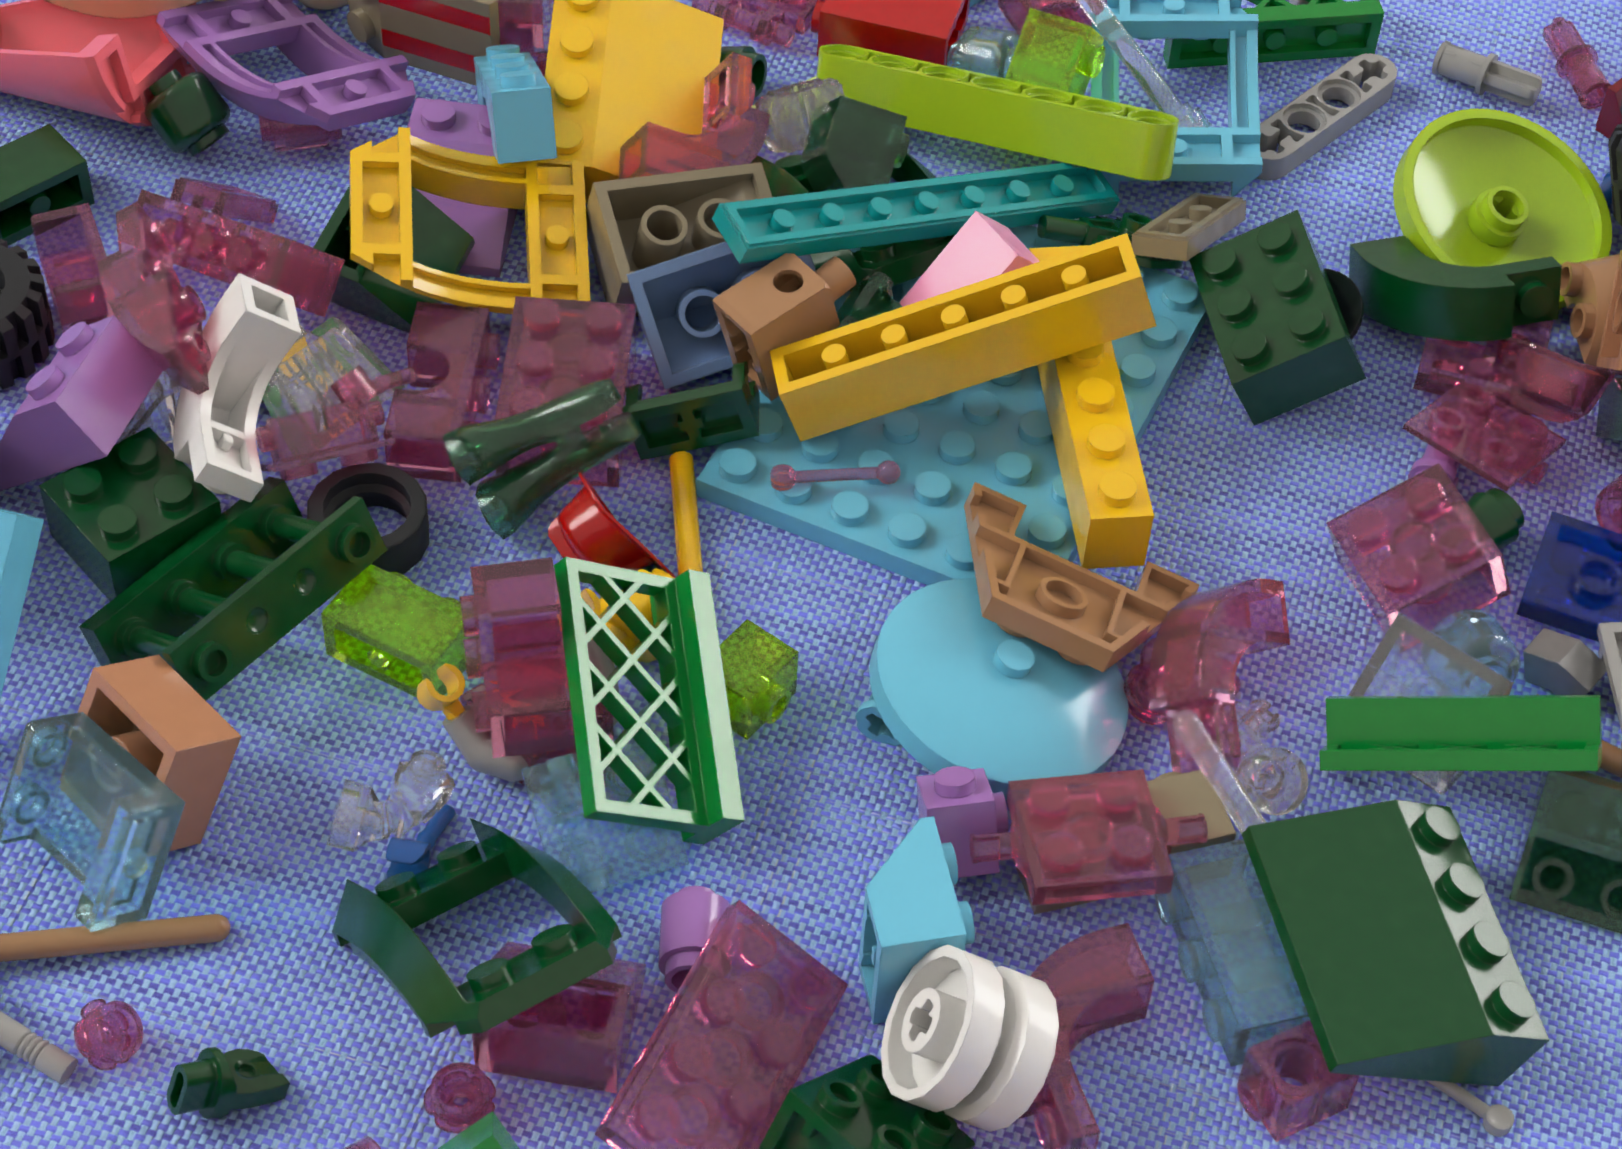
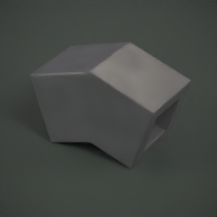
(1562, 664)

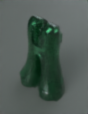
(518, 492)

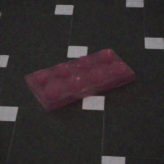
(726, 1043)

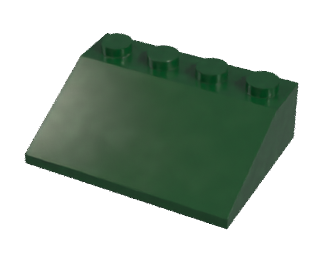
(1396, 944)

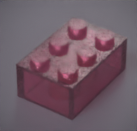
(562, 347)

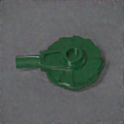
(1094, 230)

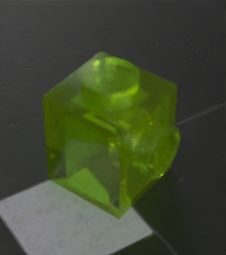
(758, 677)

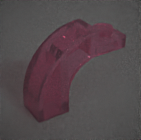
(729, 134)
(1199, 657)
(1096, 986)

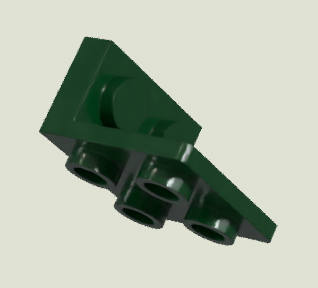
(858, 1112)

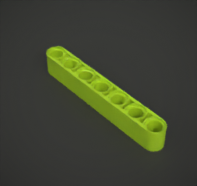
(1007, 112)

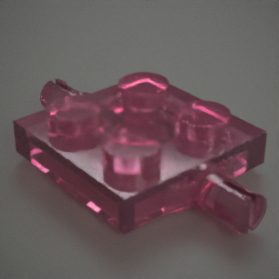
(1088, 837)

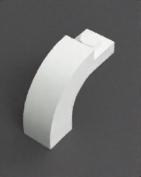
(217, 428)

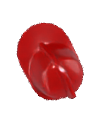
(593, 534)

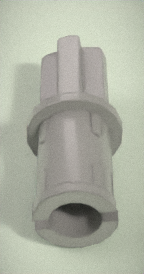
(1487, 74)

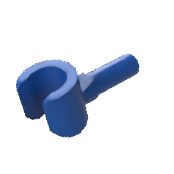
(416, 855)

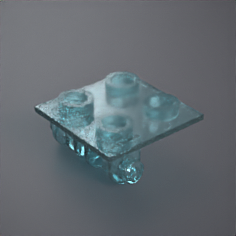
(598, 850)

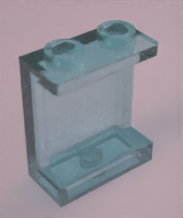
(93, 814)

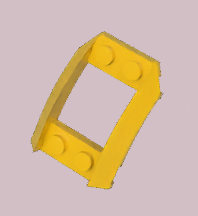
(383, 219)

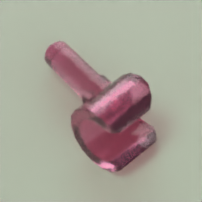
(358, 384)

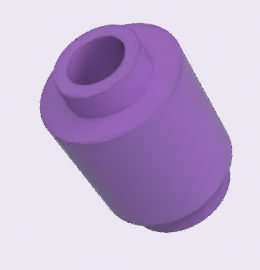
(684, 929)

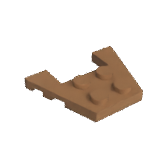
(1057, 600)

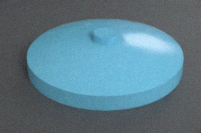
(986, 699)

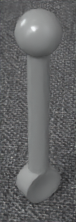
(1496, 1118)

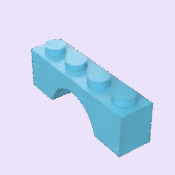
(516, 104)

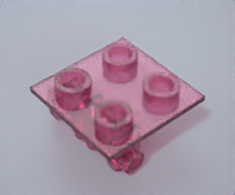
(1486, 435)

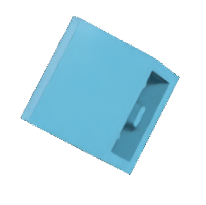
(909, 913)

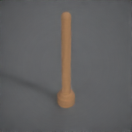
(124, 937)

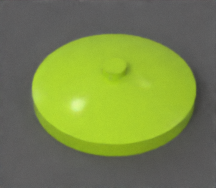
(1498, 193)

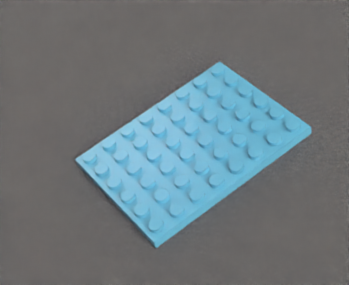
(943, 446)

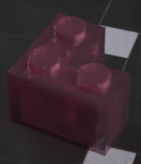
(517, 657)

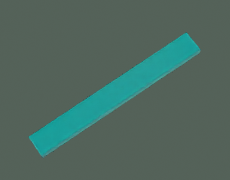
(909, 210)

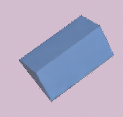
(679, 310)

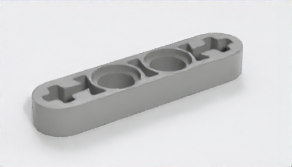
(1328, 121)

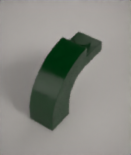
(1451, 300)

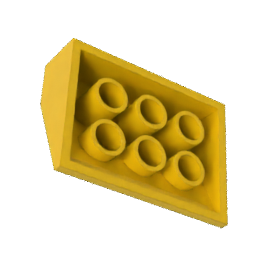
(618, 69)

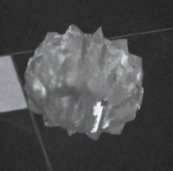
(793, 109)

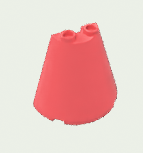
(84, 59)

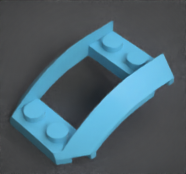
(1200, 152)

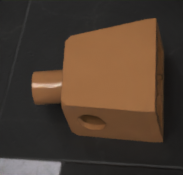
(779, 308)

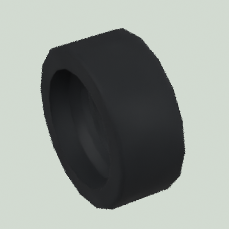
(381, 487)

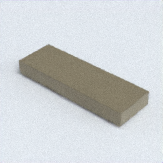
(1189, 227)

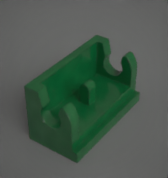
(695, 416)

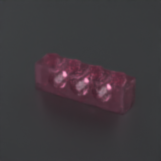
(228, 247)

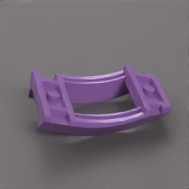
(341, 81)

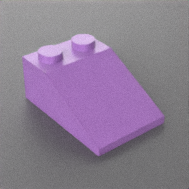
(468, 130)
(77, 403)

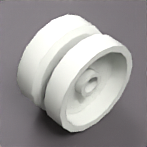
(969, 1038)

